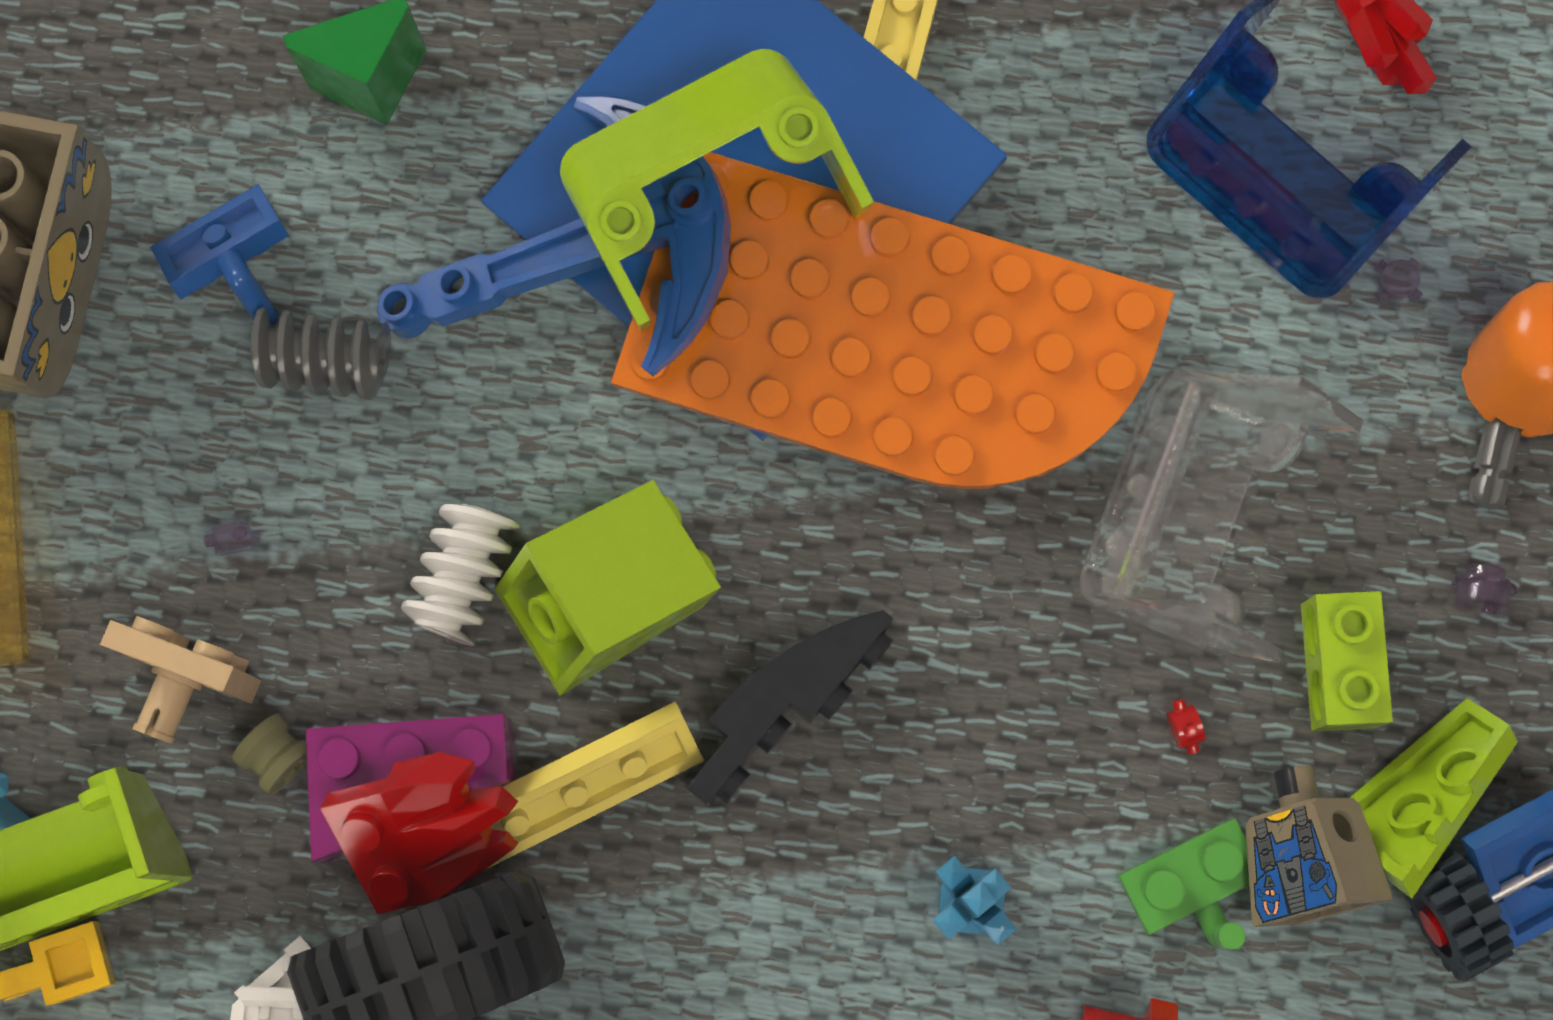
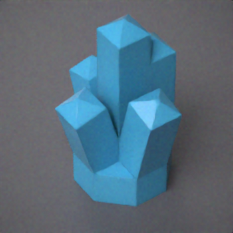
(972, 902)

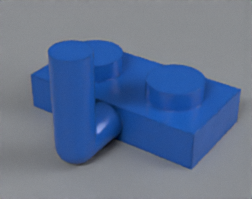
(221, 246)

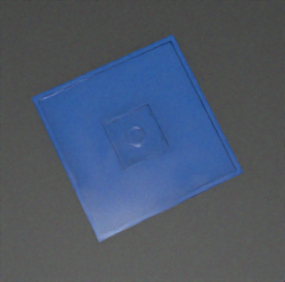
(896, 131)

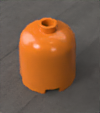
(1513, 363)

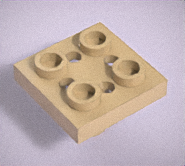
(177, 672)

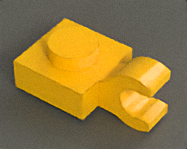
(62, 967)

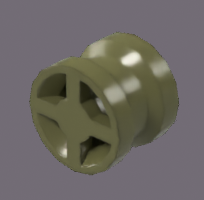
(272, 754)

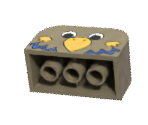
(50, 247)

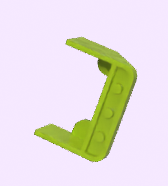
(751, 92)
(87, 858)

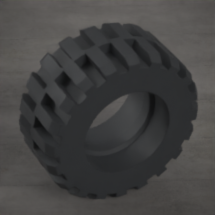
(435, 960)

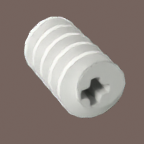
(458, 570)

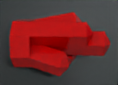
(1389, 38)

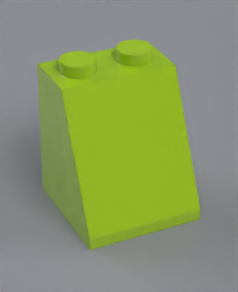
(605, 584)

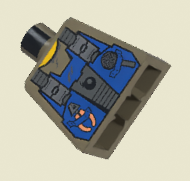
(1311, 856)

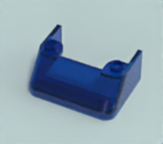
(1267, 178)

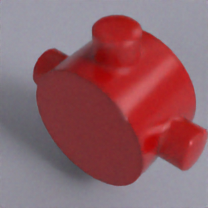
(1186, 726)

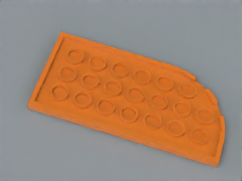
(901, 338)

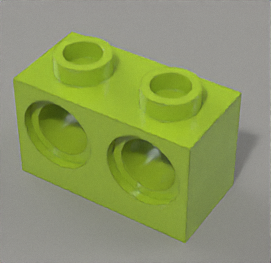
(1346, 661)

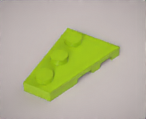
(1431, 790)

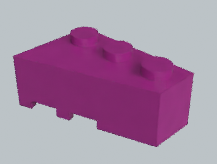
(367, 752)

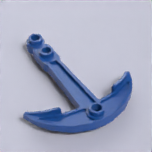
(694, 234)

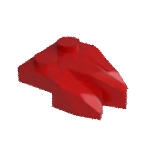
(419, 830)

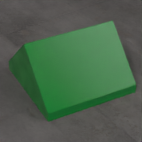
(361, 57)

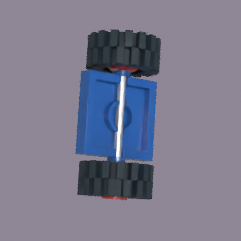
(1495, 901)

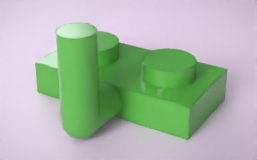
(1192, 881)

